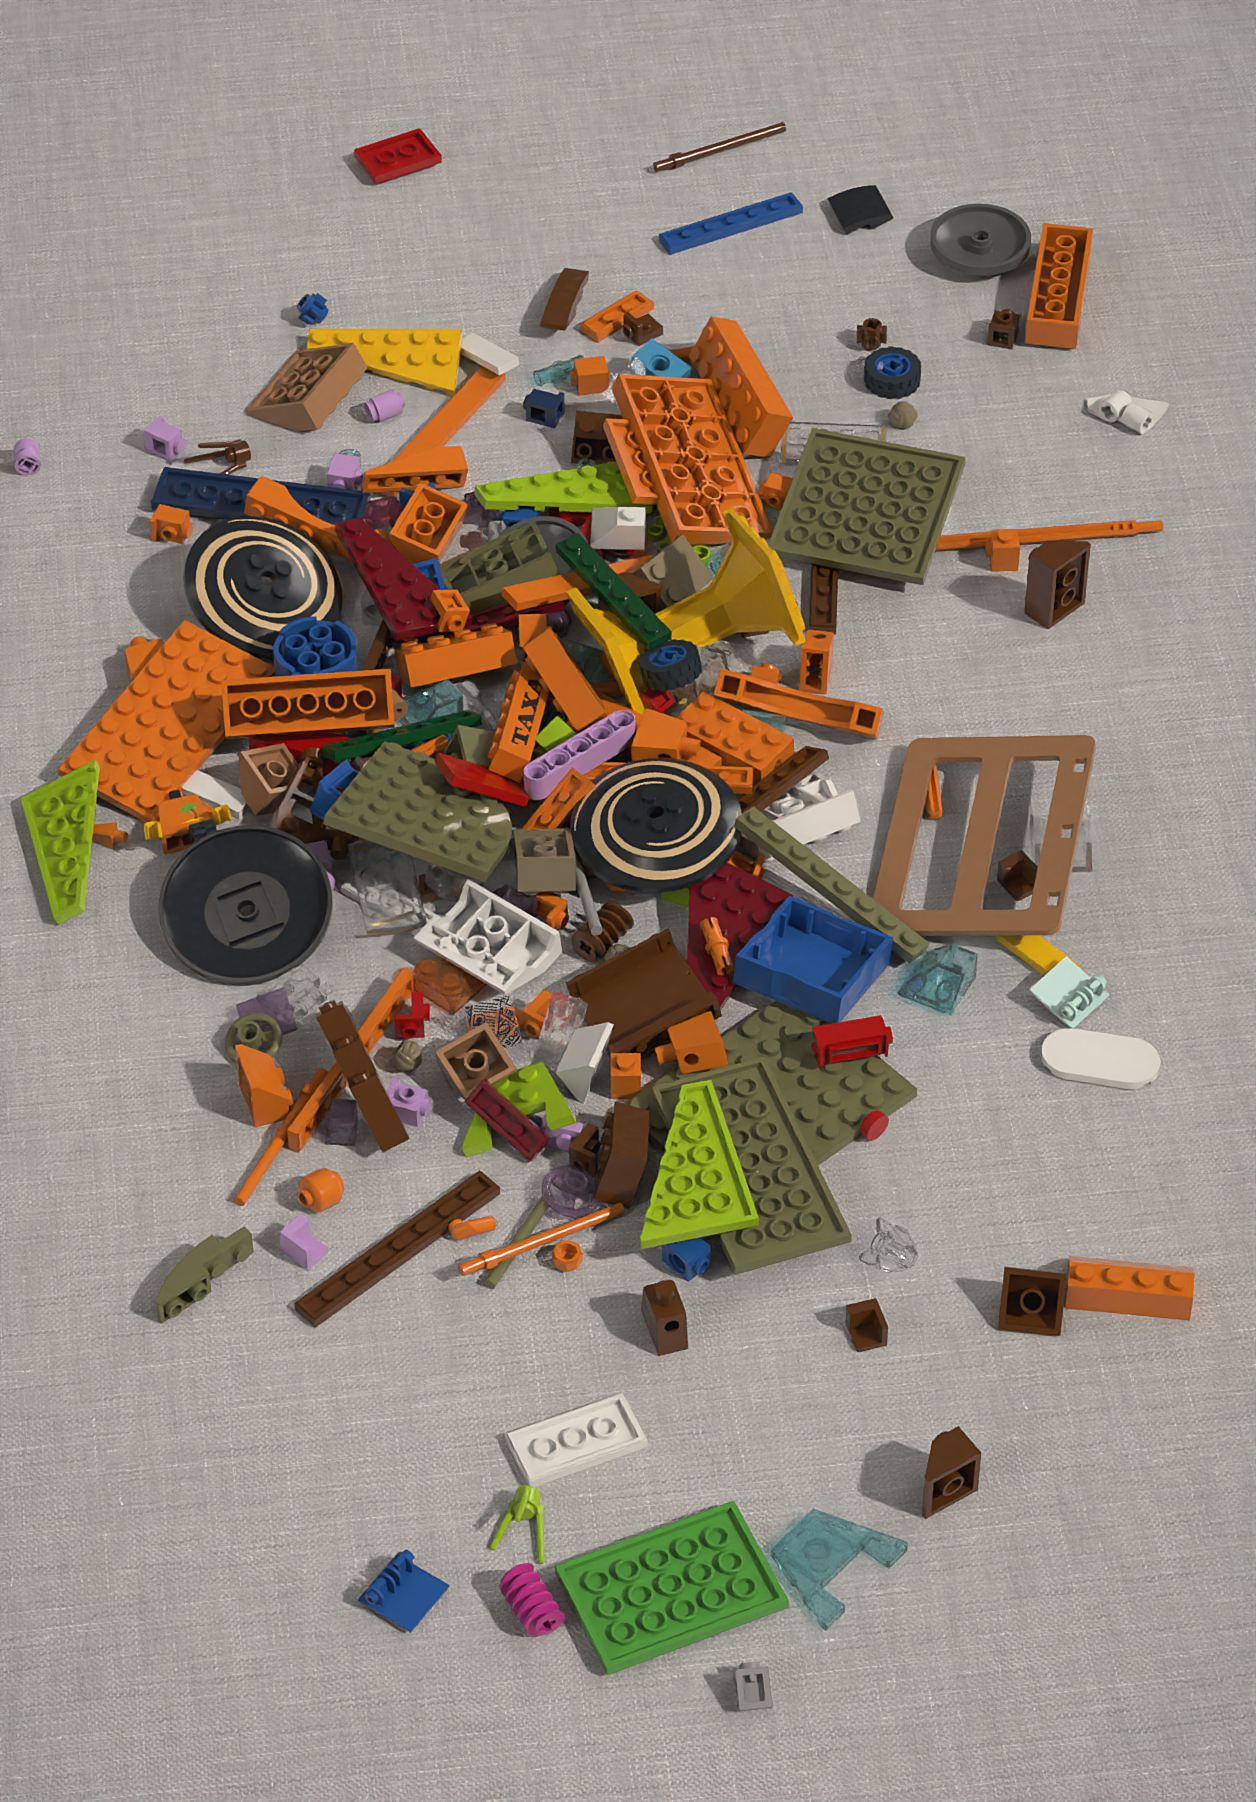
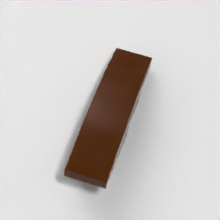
(564, 299)

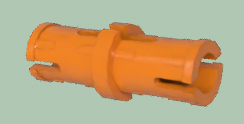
(717, 946)

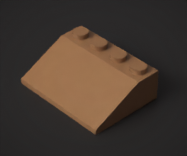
(309, 387)

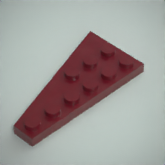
(391, 580)

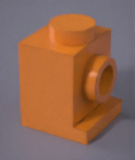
(775, 490)
(170, 524)

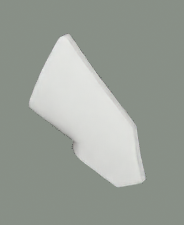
(1131, 411)

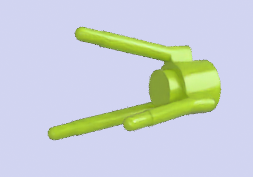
(524, 1506)

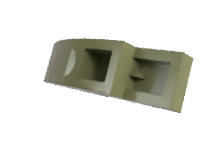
(192, 1275)

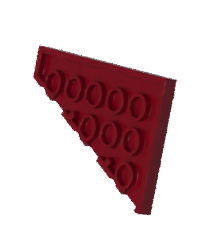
(742, 909)

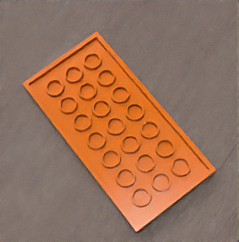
(164, 721)

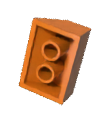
(427, 525)

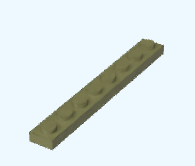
(829, 882)

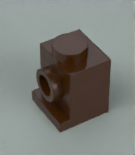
(1005, 322)

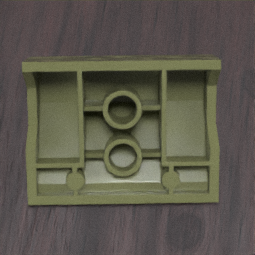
(497, 564)

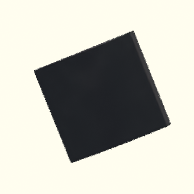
(860, 207)

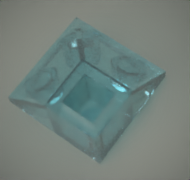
(941, 978)

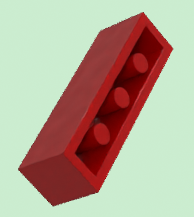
(298, 743)

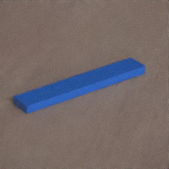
(730, 223)

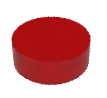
(874, 1125)

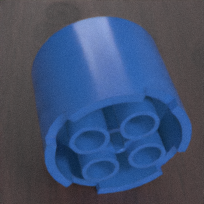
(314, 648)

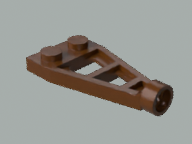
(310, 772)

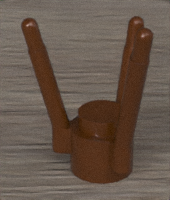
(236, 452)

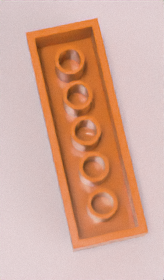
(1059, 286)
(743, 386)
(307, 704)

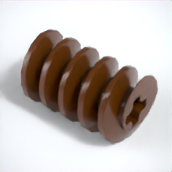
(614, 923)

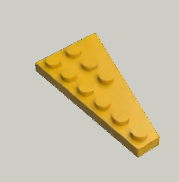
(402, 354)

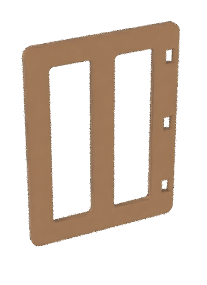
(1056, 855)

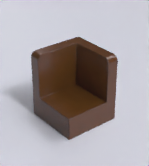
(1017, 875)
(866, 1325)

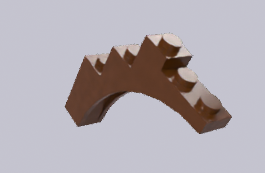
(361, 1075)

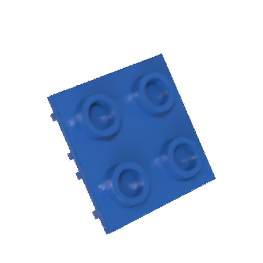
(403, 1592)

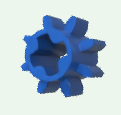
(312, 308)

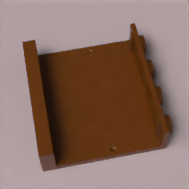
(642, 995)

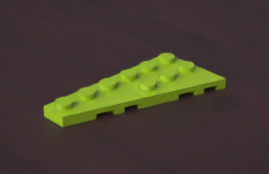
(568, 489)

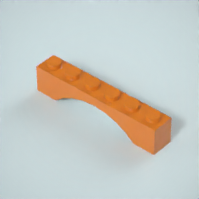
(274, 502)
(798, 705)

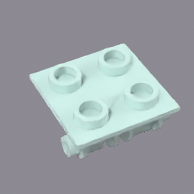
(1070, 992)

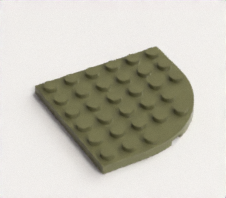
(412, 808)

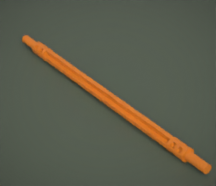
(1053, 533)

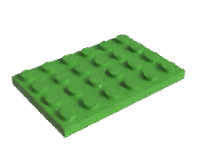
(671, 1587)

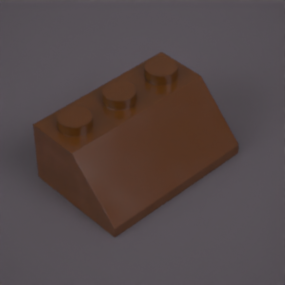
(1056, 580)

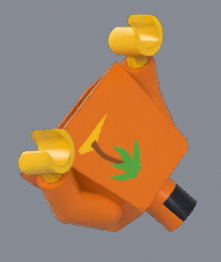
(176, 815)

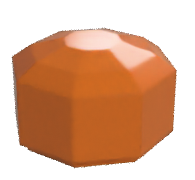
(567, 1256)

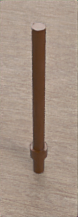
(678, 160)

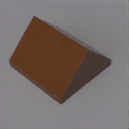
(1032, 1301)

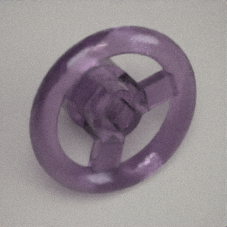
(575, 1183)

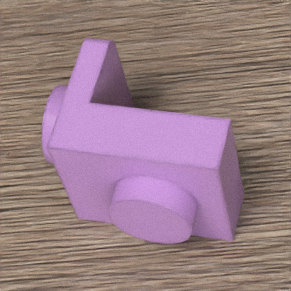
(563, 1136)

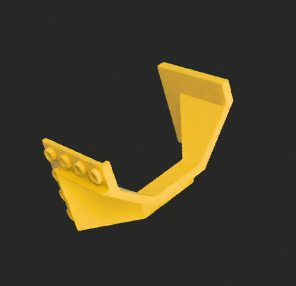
(744, 596)

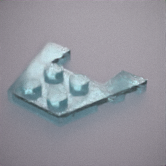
(821, 1549)

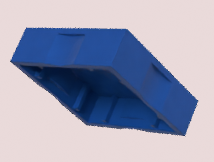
(813, 960)

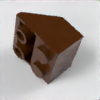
(590, 438)

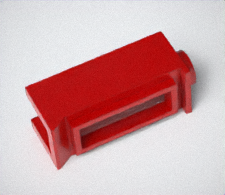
(851, 1040)

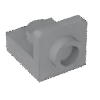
(752, 1687)

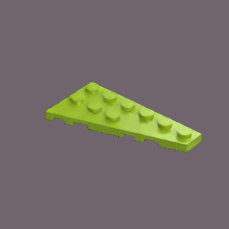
(62, 835)

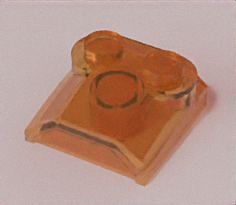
(445, 983)

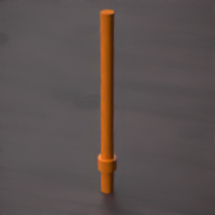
(278, 1140)
(490, 1259)

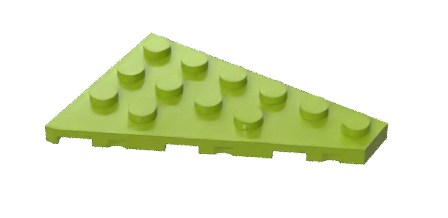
(699, 1175)

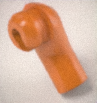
(463, 1230)

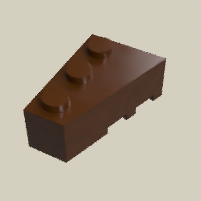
(622, 1154)

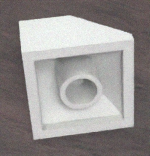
(618, 528)

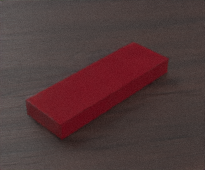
(507, 1120)

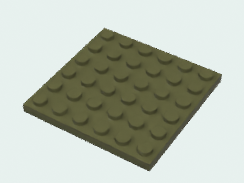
(867, 506)

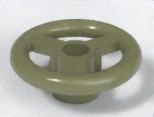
(247, 1027)

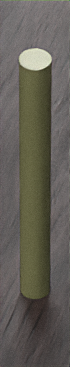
(523, 1233)

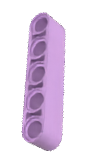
(581, 752)

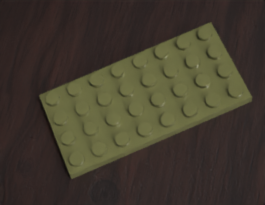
(780, 1171)

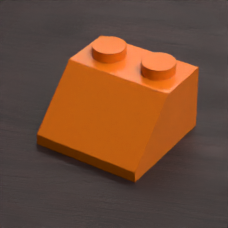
(262, 1086)

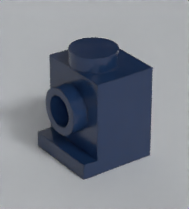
(544, 407)

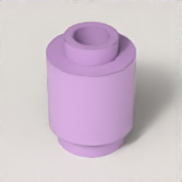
(384, 406)

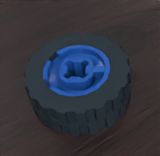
(892, 372)
(670, 665)

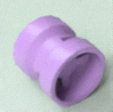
(27, 456)

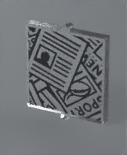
(500, 1017)

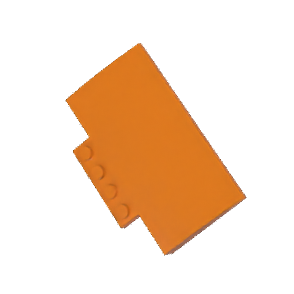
(682, 457)

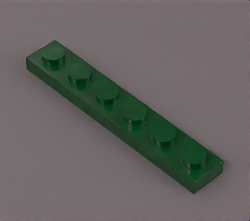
(613, 591)
(409, 734)

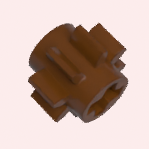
(871, 334)

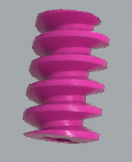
(531, 1600)

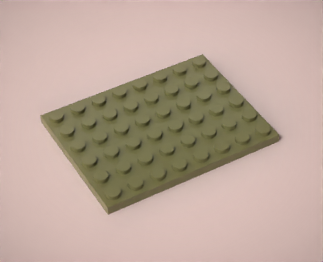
(823, 1100)

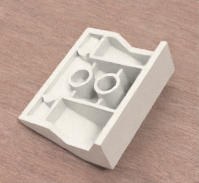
(809, 812)
(491, 939)

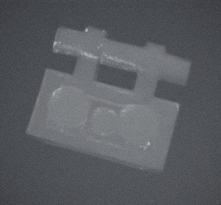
(298, 984)

